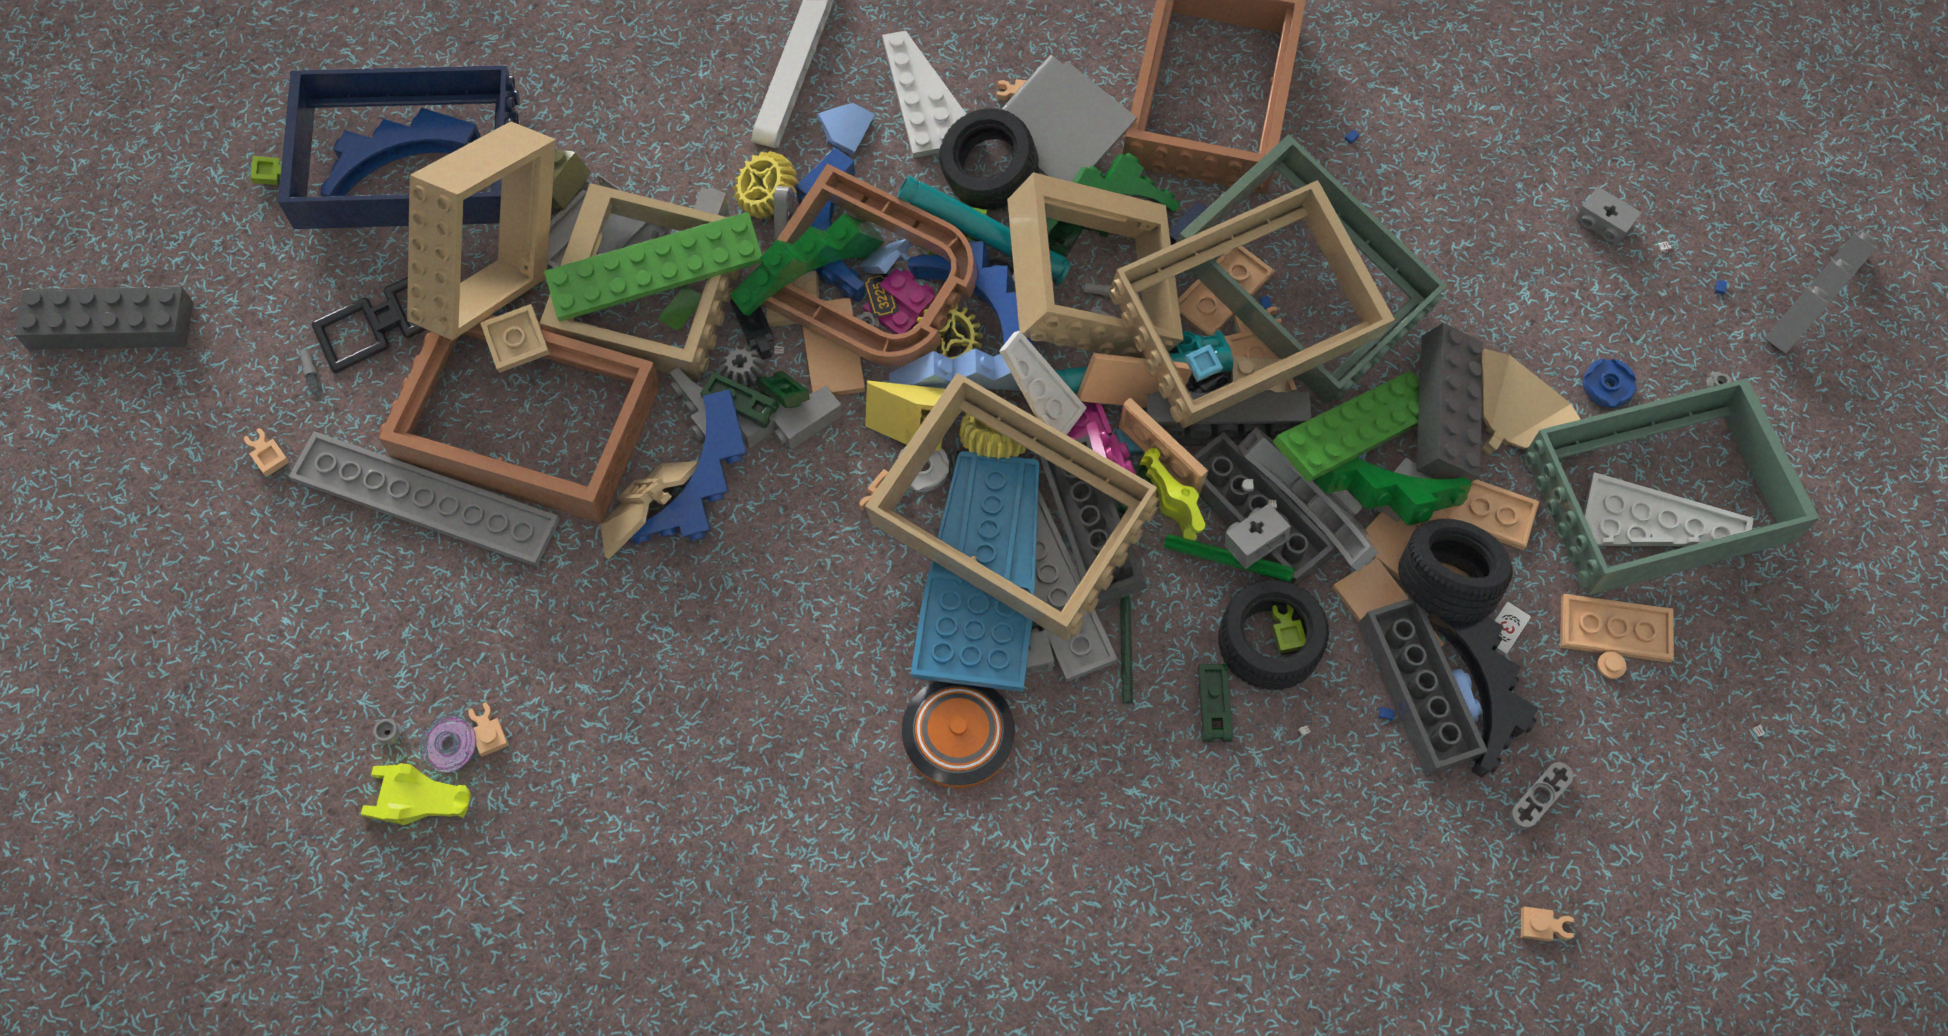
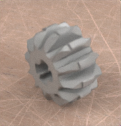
(748, 359)

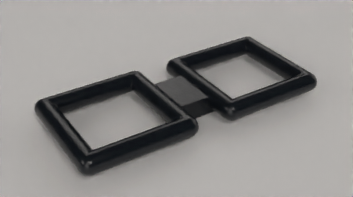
(380, 319)

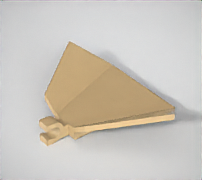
(1517, 403)
(635, 502)

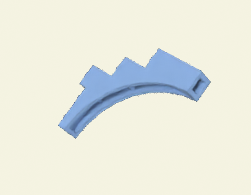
(938, 371)

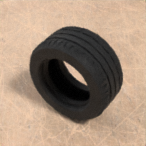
(971, 131)
(1443, 590)
(1267, 671)

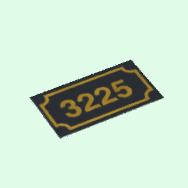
(880, 300)

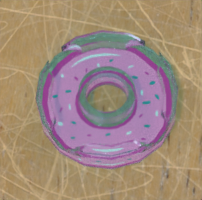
(458, 754)

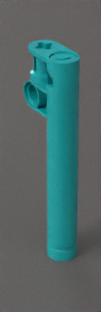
(970, 221)
(1191, 342)

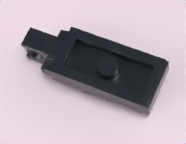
(755, 329)

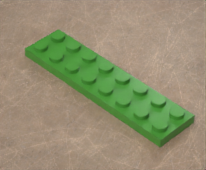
(653, 266)
(1352, 427)

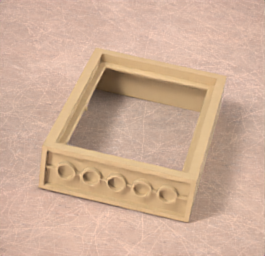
(1307, 203)
(1048, 443)

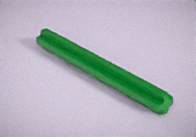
(1224, 557)

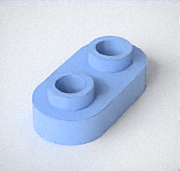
(1465, 685)

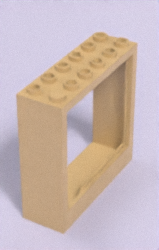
(1097, 209)
(435, 228)
(585, 243)

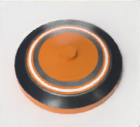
(958, 733)

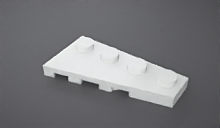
(1040, 384)

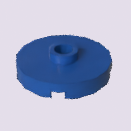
(1616, 374)

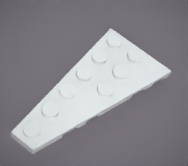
(1641, 516)

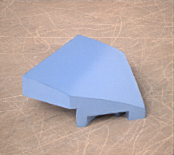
(845, 126)
(883, 258)

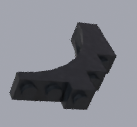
(1495, 677)

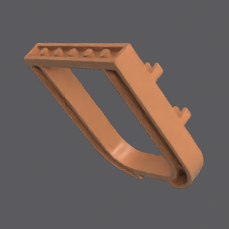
(902, 219)

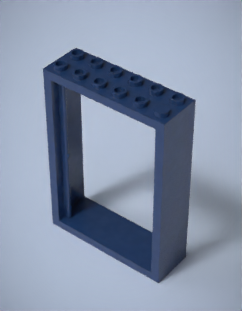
(373, 89)

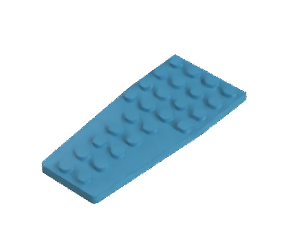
(961, 629)

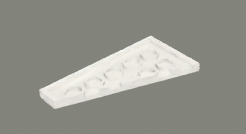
(922, 96)

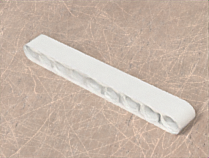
(790, 72)

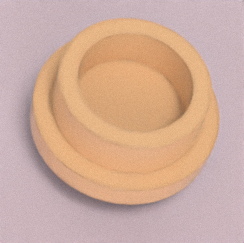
(1611, 665)

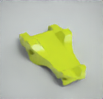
(1174, 499)
(410, 796)

